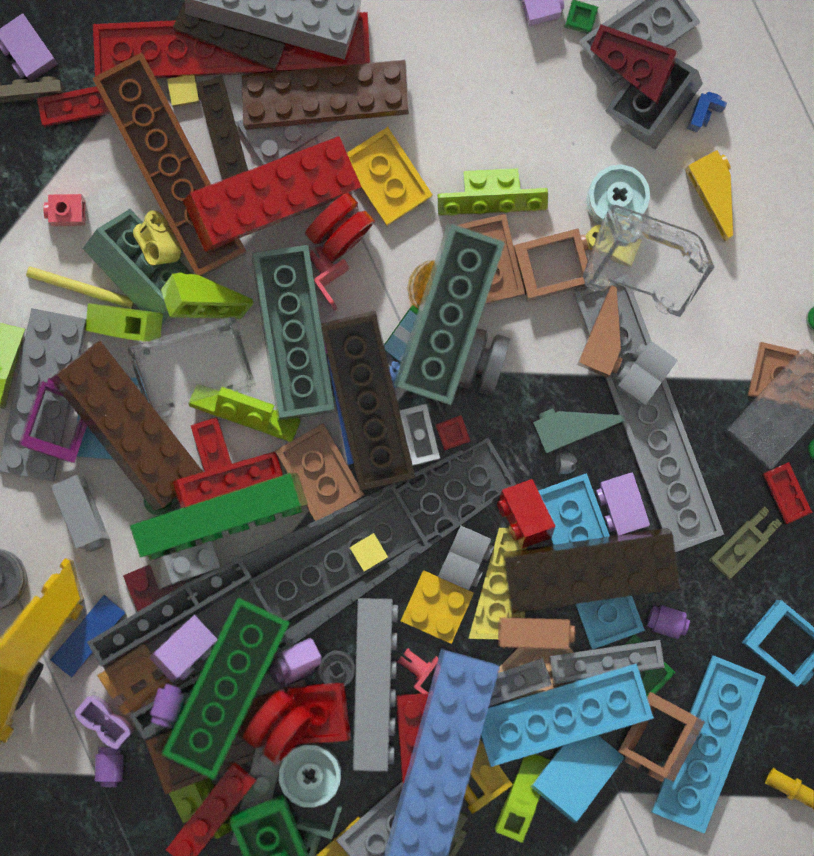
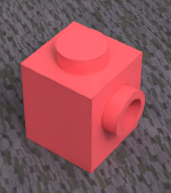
(65, 210)

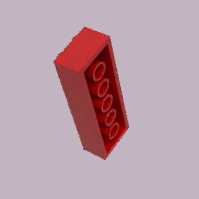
(271, 193)

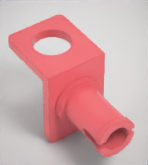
(328, 272)
(418, 668)

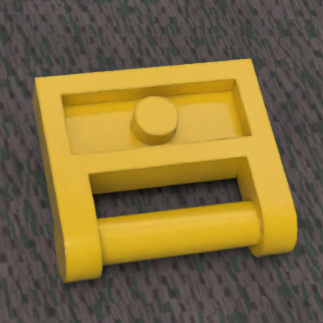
(490, 779)

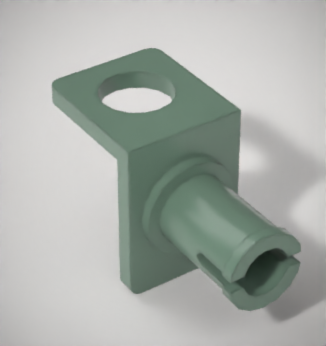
(317, 830)

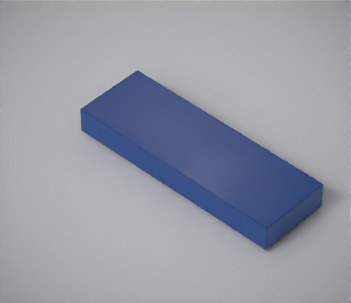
(76, 649)

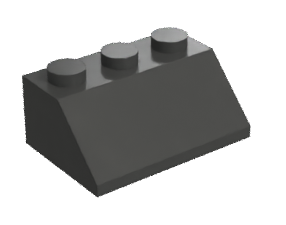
(652, 121)

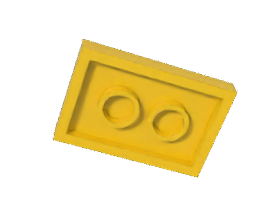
(388, 176)

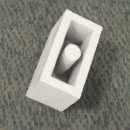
(419, 435)

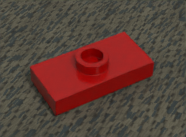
(787, 493)

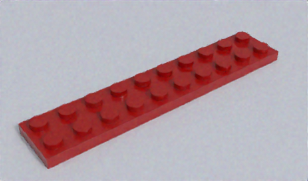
(178, 55)

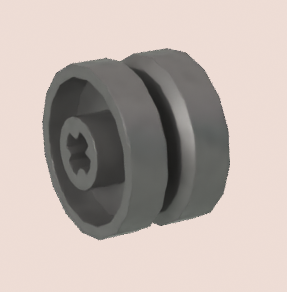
(484, 362)
(12, 578)

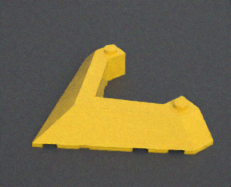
(32, 636)

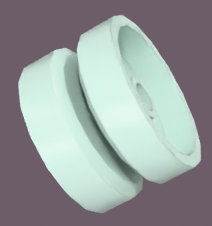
(619, 181)
(308, 791)

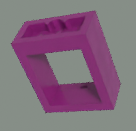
(68, 455)

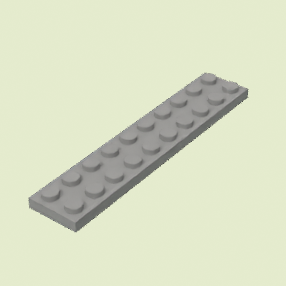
(657, 434)

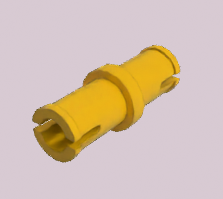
(791, 787)

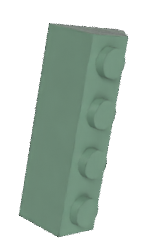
(124, 262)

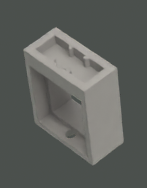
(80, 513)

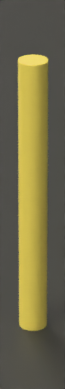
(79, 287)

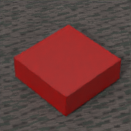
(452, 433)

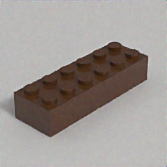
(125, 424)

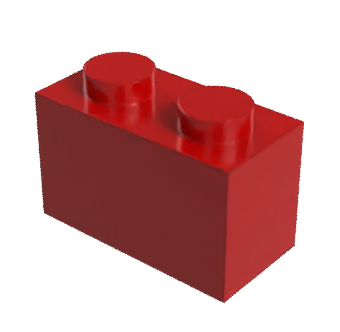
(526, 514)

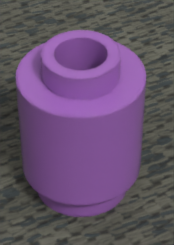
(668, 621)
(167, 706)
(109, 766)

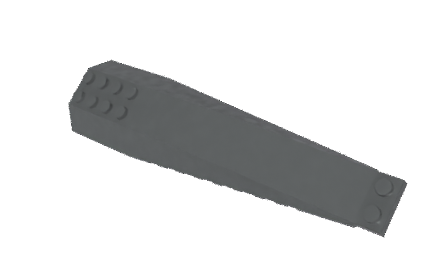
(313, 570)

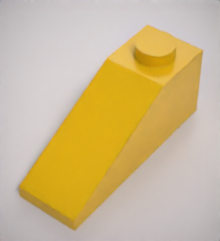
(713, 184)

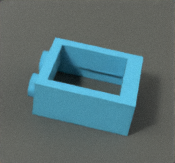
(763, 628)

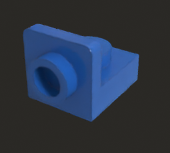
(701, 114)

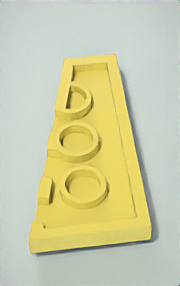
(494, 595)

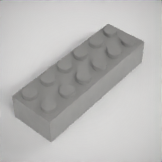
(310, 24)
(373, 684)

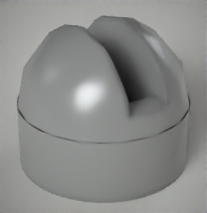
(565, 463)

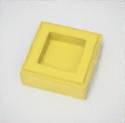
(183, 90)
(368, 552)

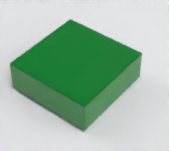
(581, 17)

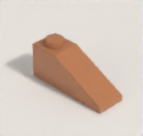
(603, 343)

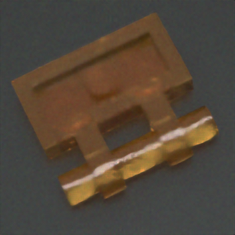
(128, 672)

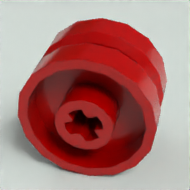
(339, 227)
(278, 727)

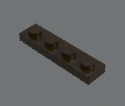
(241, 43)
(222, 127)

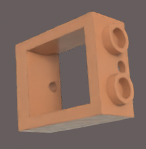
(525, 268)
(535, 632)
(681, 749)

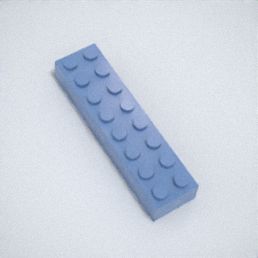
(442, 756)

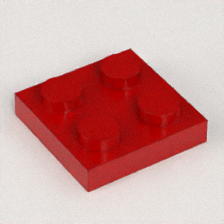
(329, 711)

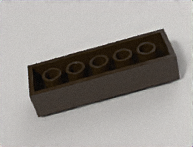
(367, 400)
(591, 570)

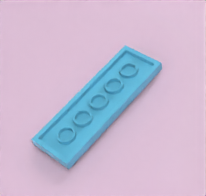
(578, 519)
(725, 706)
(565, 715)

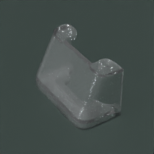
(648, 258)
(192, 365)

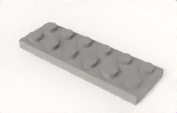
(48, 347)

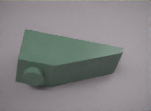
(568, 427)

